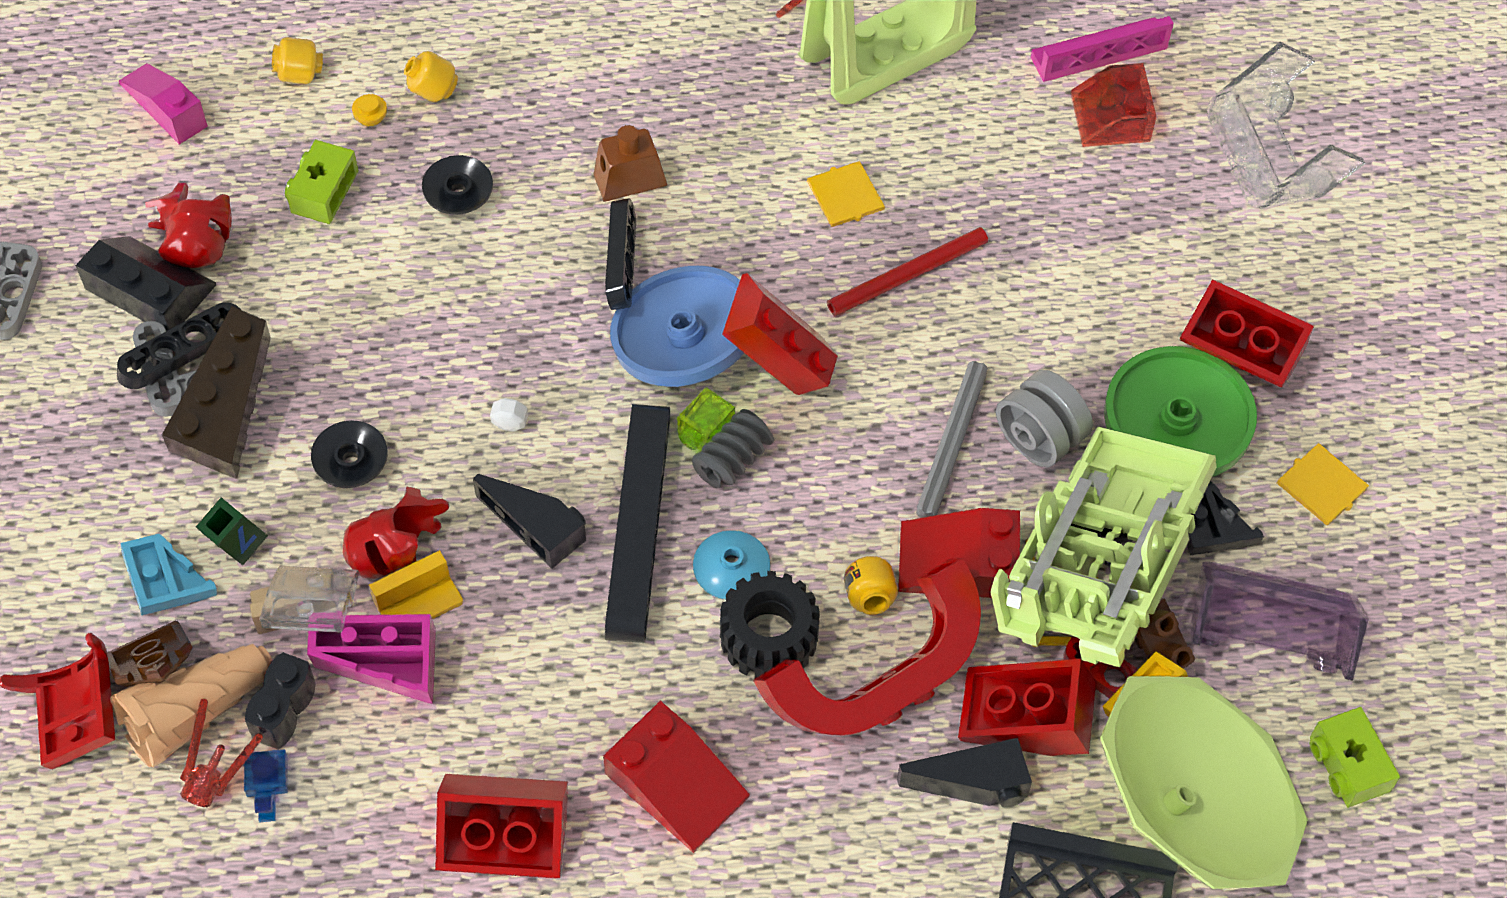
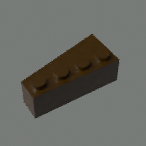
(219, 401)

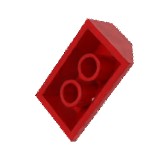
(1247, 333)
(778, 339)
(501, 825)

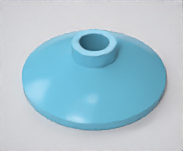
(716, 573)

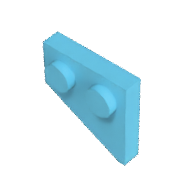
(162, 576)

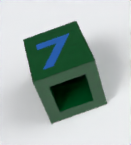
(231, 531)

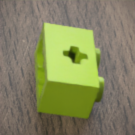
(321, 181)
(1353, 757)

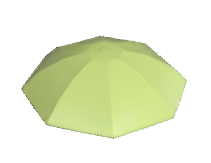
(1203, 782)

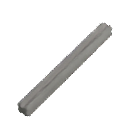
(952, 440)

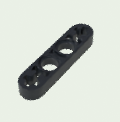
(620, 254)
(173, 339)

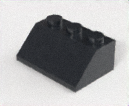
(142, 282)

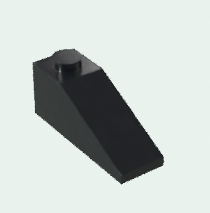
(535, 518)
(976, 775)

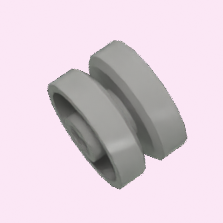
(1044, 418)

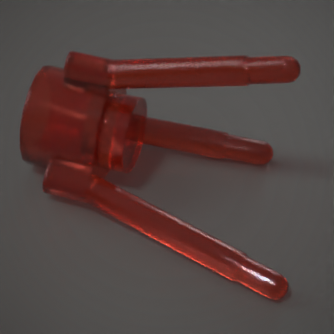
(204, 782)

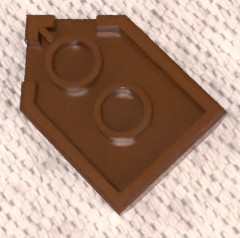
(150, 656)

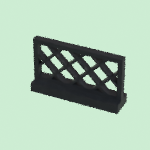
(1087, 853)

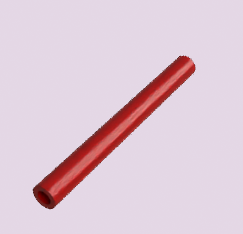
(907, 271)

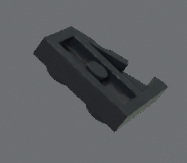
(1219, 525)

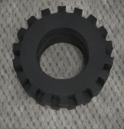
(762, 597)

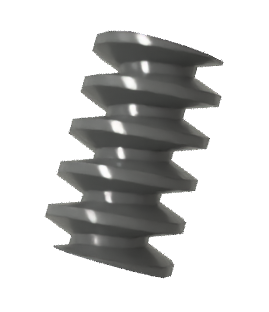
(732, 448)

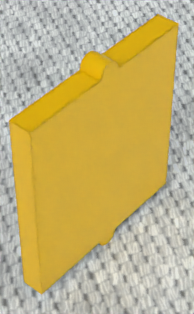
(845, 194)
(1322, 484)

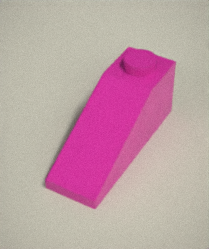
(166, 101)

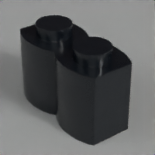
(285, 694)

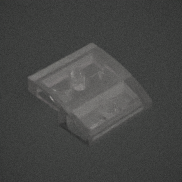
(309, 598)

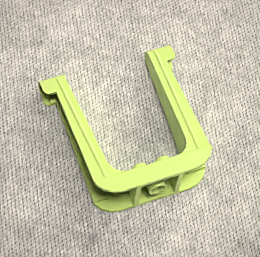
(885, 45)

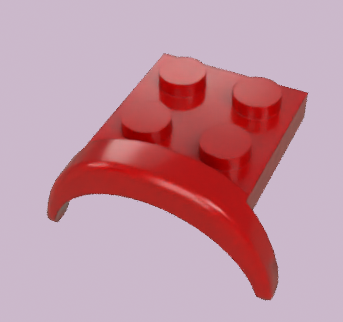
(71, 705)

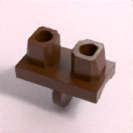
(1164, 637)

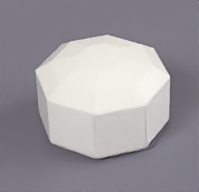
(509, 414)

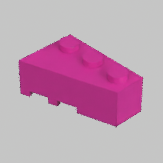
(381, 652)

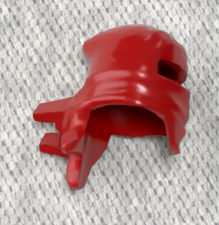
(188, 237)
(389, 536)

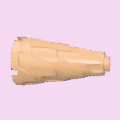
(164, 713)

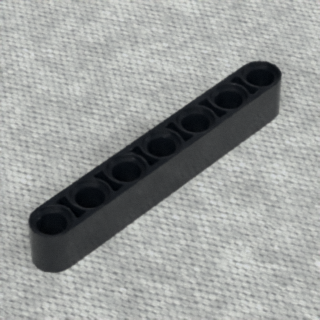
(637, 524)

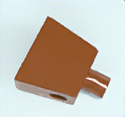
(627, 164)

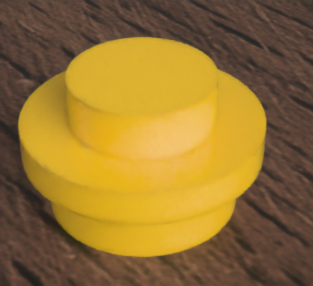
(369, 109)

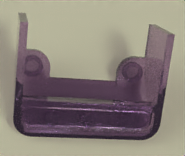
(1279, 614)

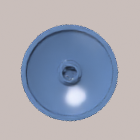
(677, 327)

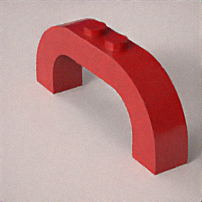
(952, 638)

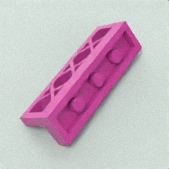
(1102, 48)

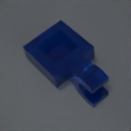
(264, 778)

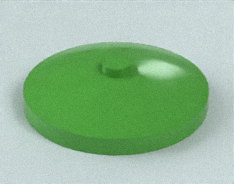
(1183, 401)

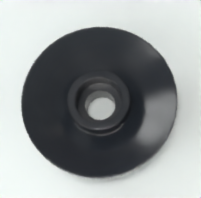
(454, 174)
(345, 441)

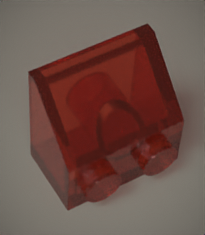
(1115, 106)

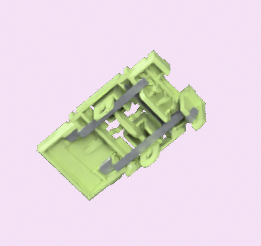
(1119, 486)

